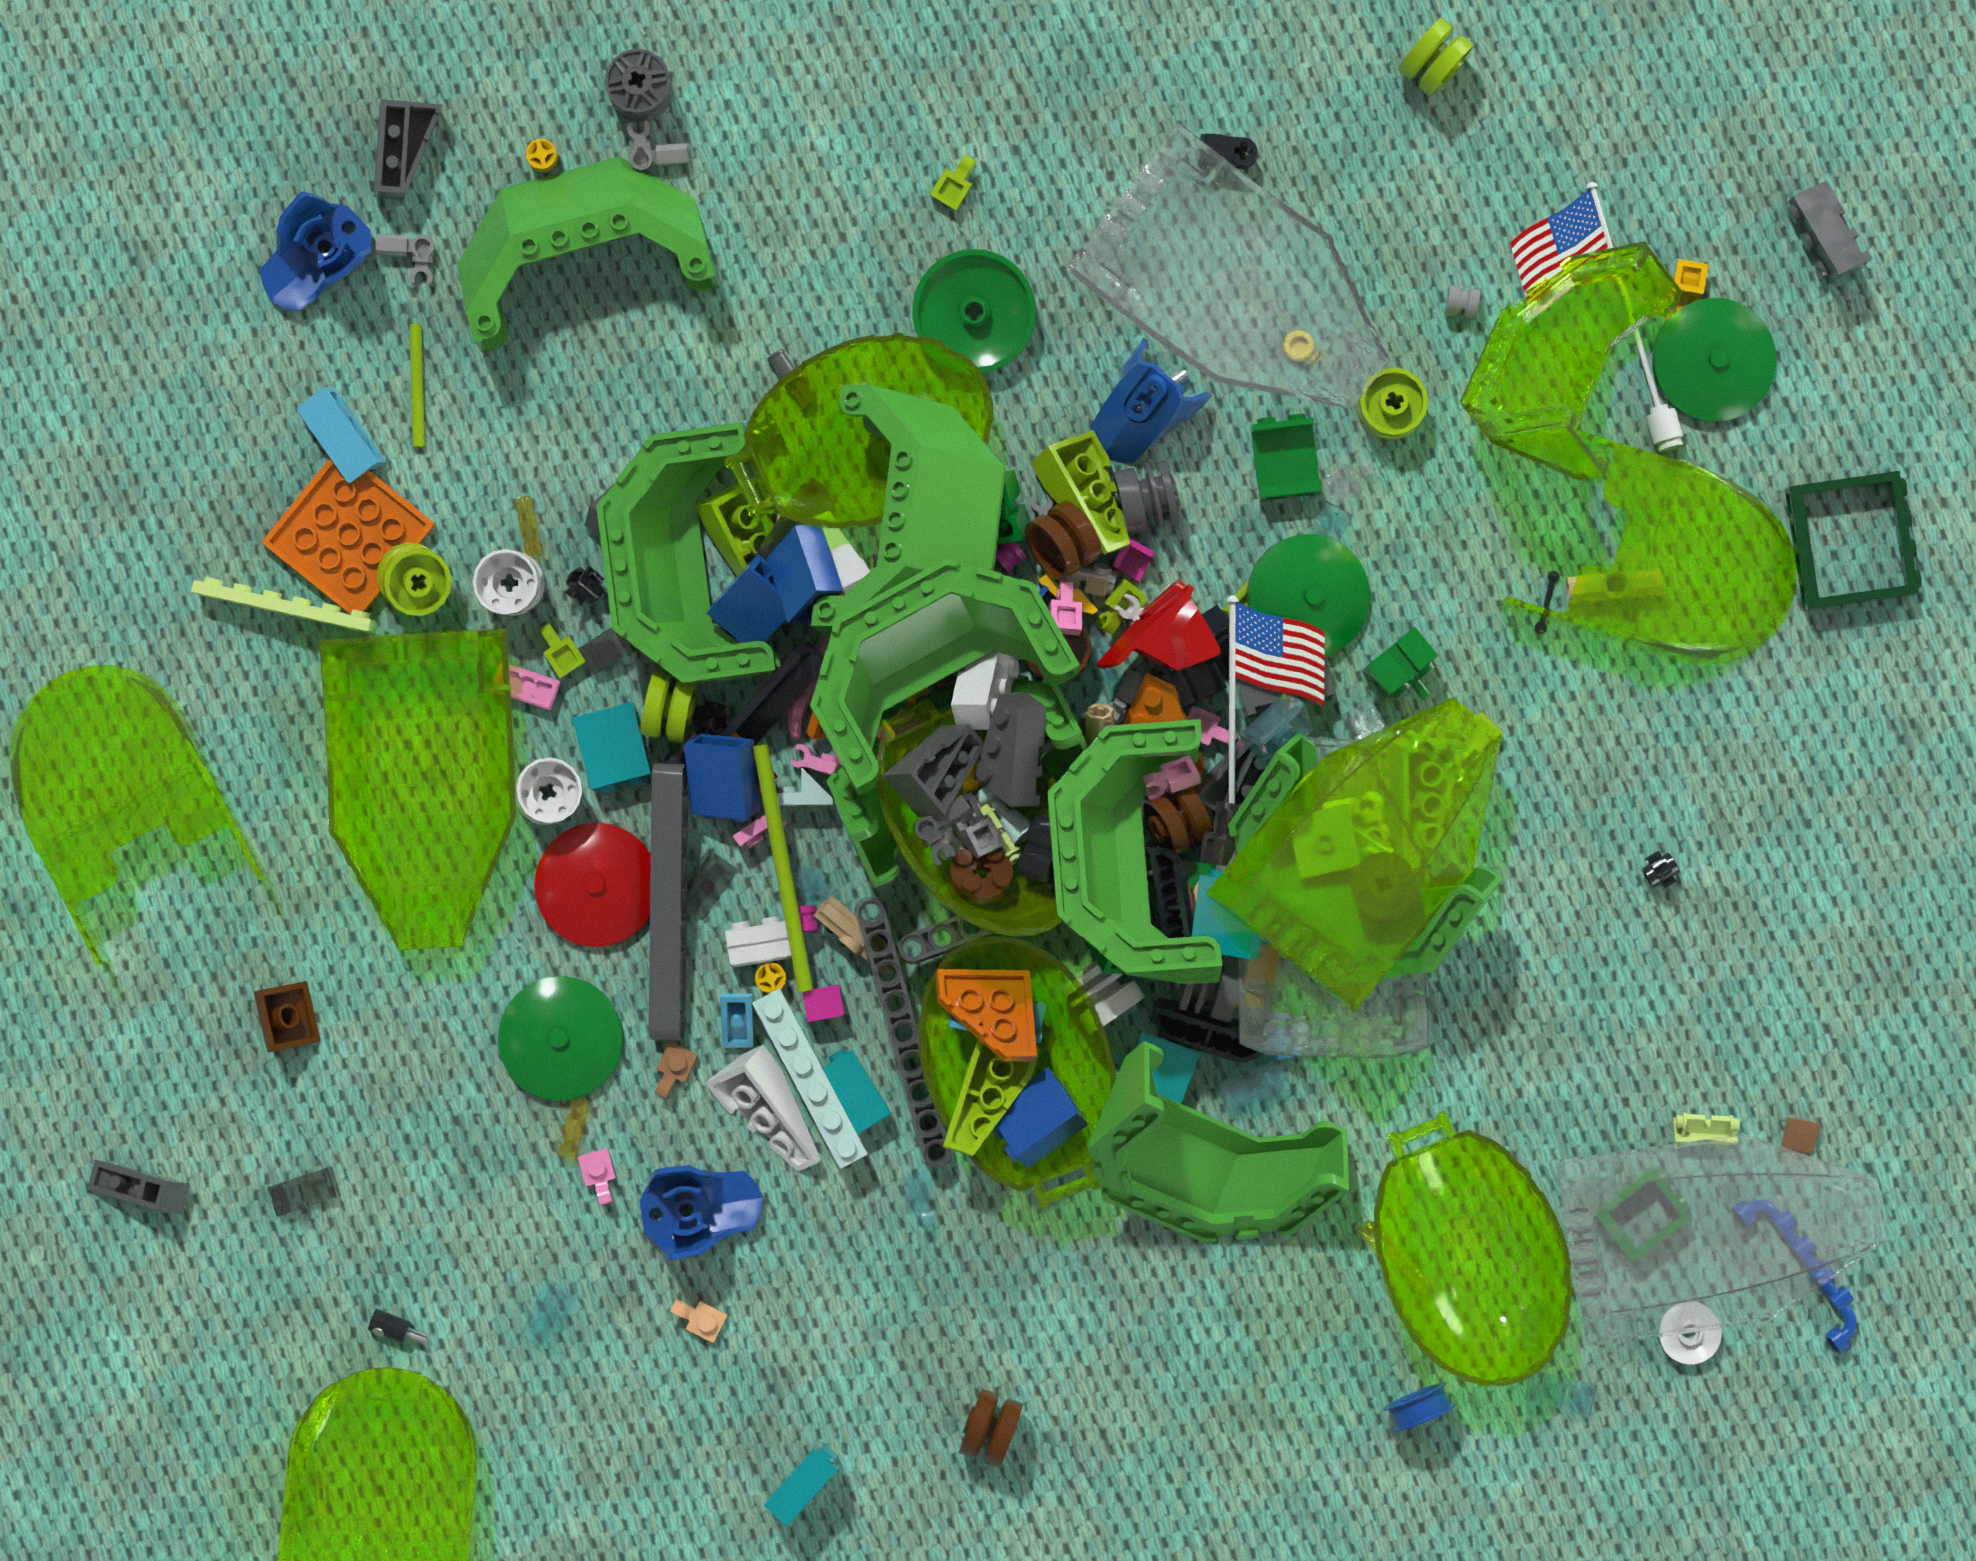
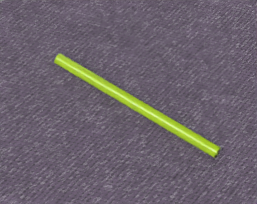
(782, 868)

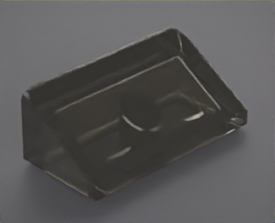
(707, 882)

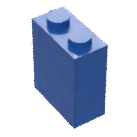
(803, 572)
(750, 604)
(722, 777)
(1039, 1119)

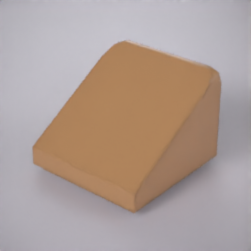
(1799, 1135)

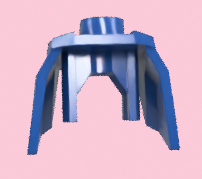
(298, 267)
(1128, 424)
(720, 1202)

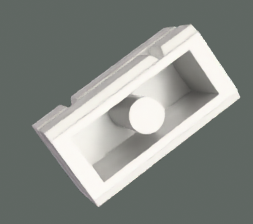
(757, 943)

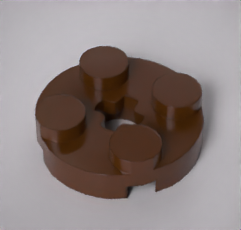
(981, 890)

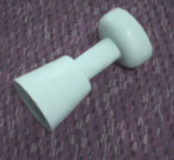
(1012, 821)

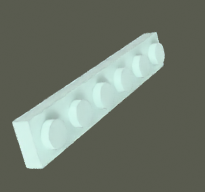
(809, 1078)

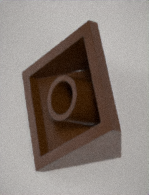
(286, 1016)

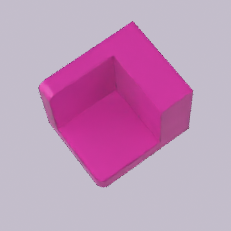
(1133, 560)
(823, 1003)

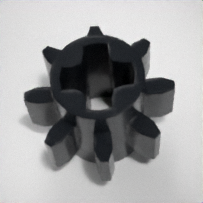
(584, 585)
(711, 718)
(1660, 870)

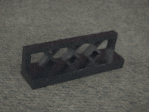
(777, 694)

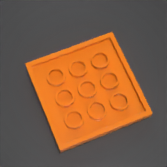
(342, 531)

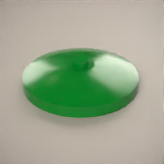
(976, 307)
(1714, 360)
(1314, 583)
(560, 1038)

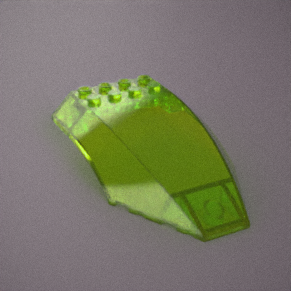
(420, 773)
(1367, 848)

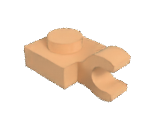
(703, 1320)

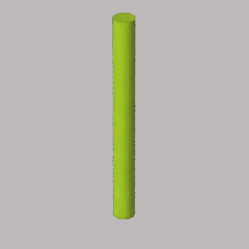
(417, 388)

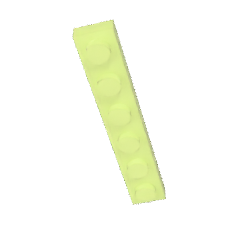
(272, 602)

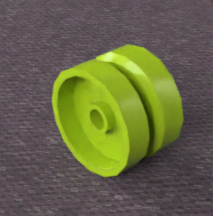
(1438, 59)
(1411, 402)
(428, 590)
(663, 705)

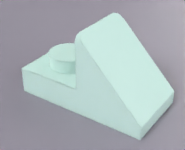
(811, 794)

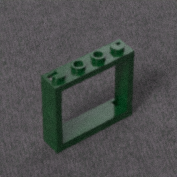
(1803, 550)

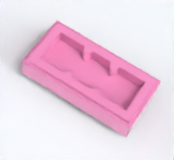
(533, 687)

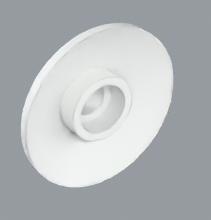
(1693, 1349)

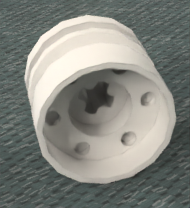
(497, 568)
(564, 784)
(1106, 992)

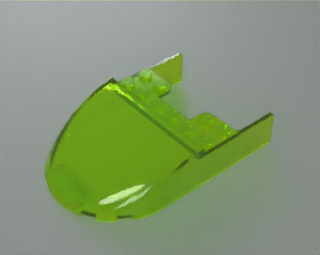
(1696, 567)
(103, 764)
(381, 1473)

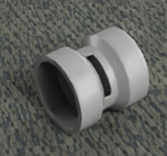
(1462, 302)

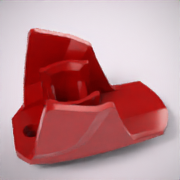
(1167, 633)

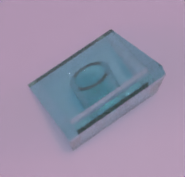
(1276, 727)

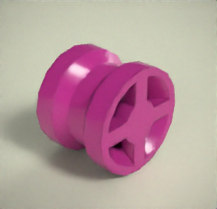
(1008, 555)
(807, 918)

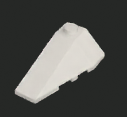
(762, 1095)

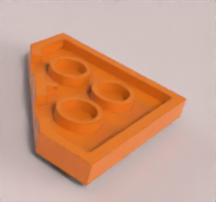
(1158, 703)
(993, 1008)

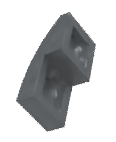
(977, 832)

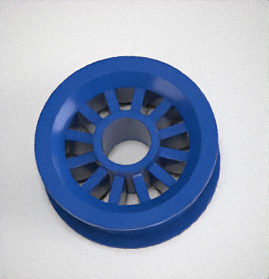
(1419, 1407)

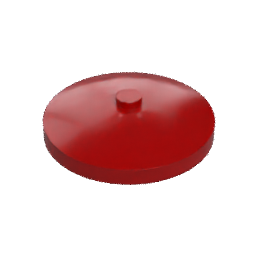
(594, 884)

